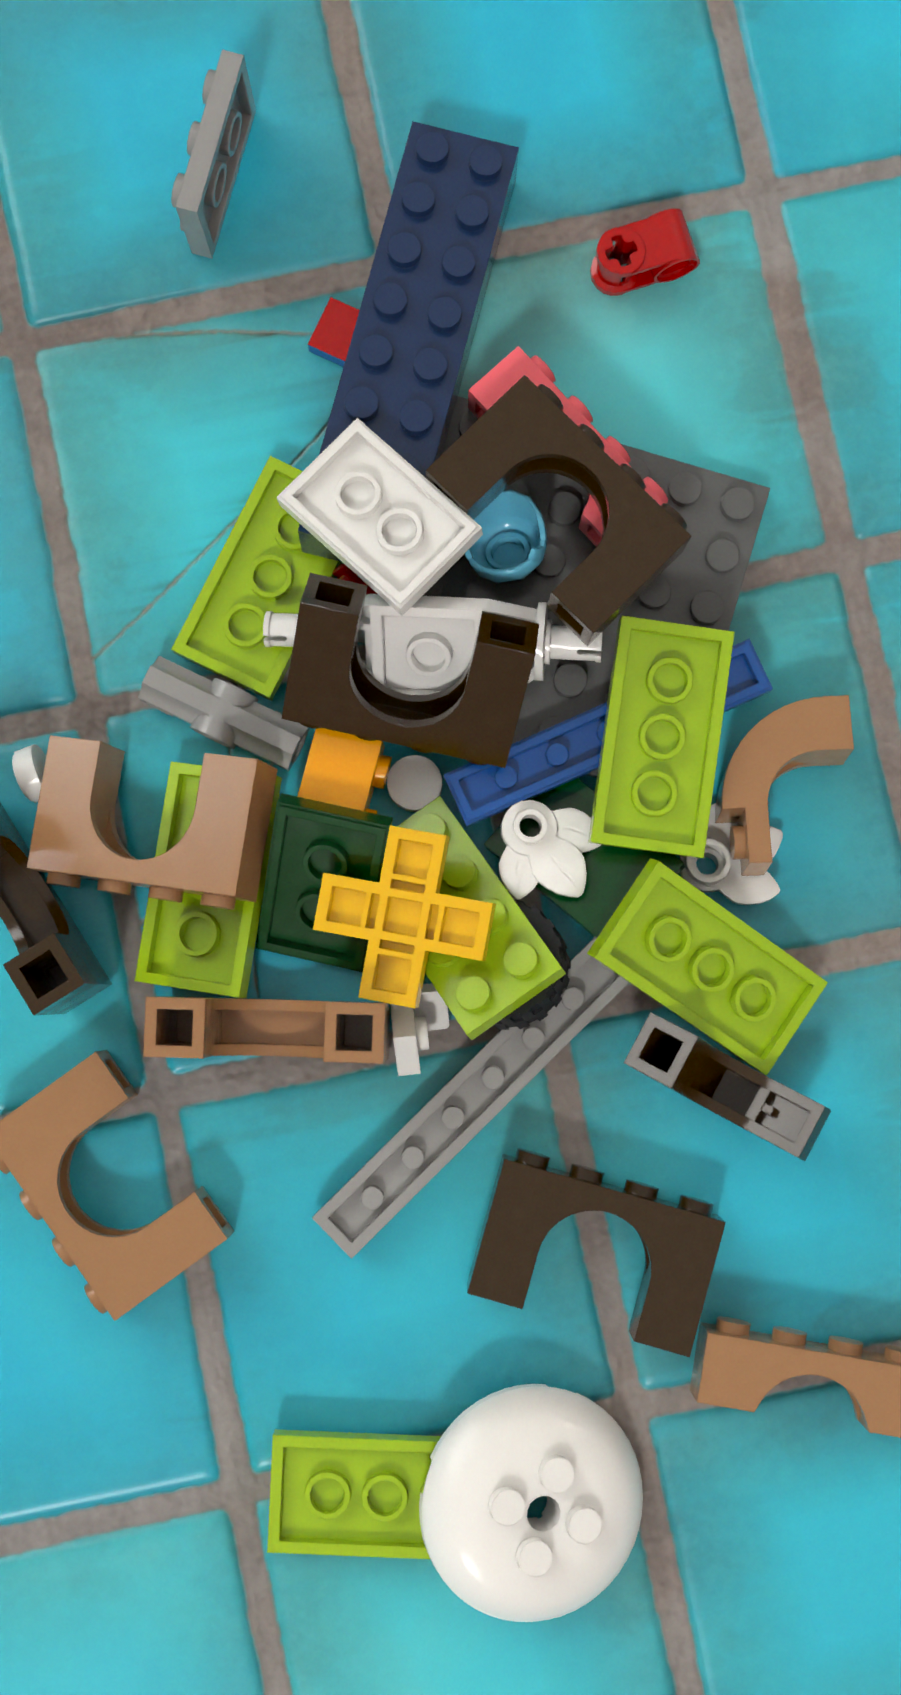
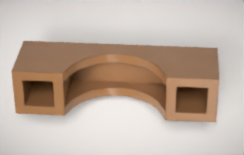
(742, 1365)

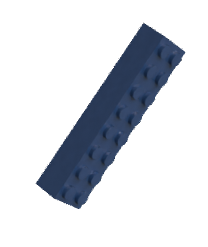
(423, 295)

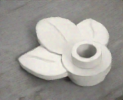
(548, 858)
(727, 877)

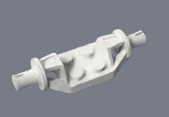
(436, 638)

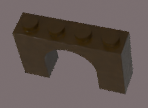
(533, 435)
(336, 692)
(54, 960)
(676, 1240)

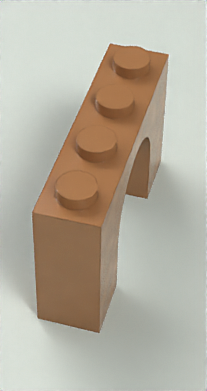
(214, 858)
(266, 1028)
(117, 1263)

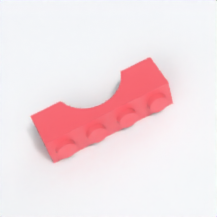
(509, 372)

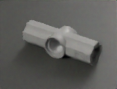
(223, 713)

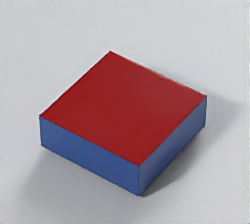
(334, 332)

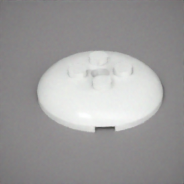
(489, 1471)

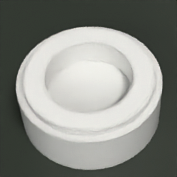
(28, 769)
(414, 782)

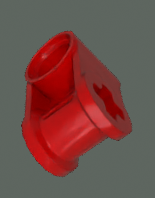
(653, 249)

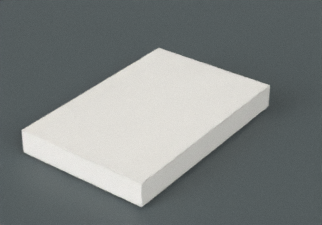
(380, 516)

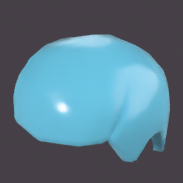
(511, 538)

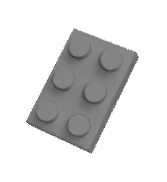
(214, 153)

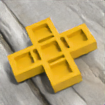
(404, 917)

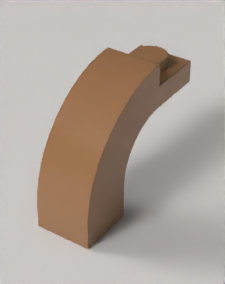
(792, 737)

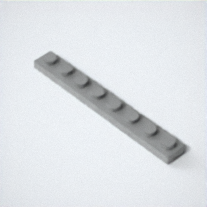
(463, 1109)

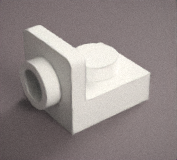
(411, 1028)

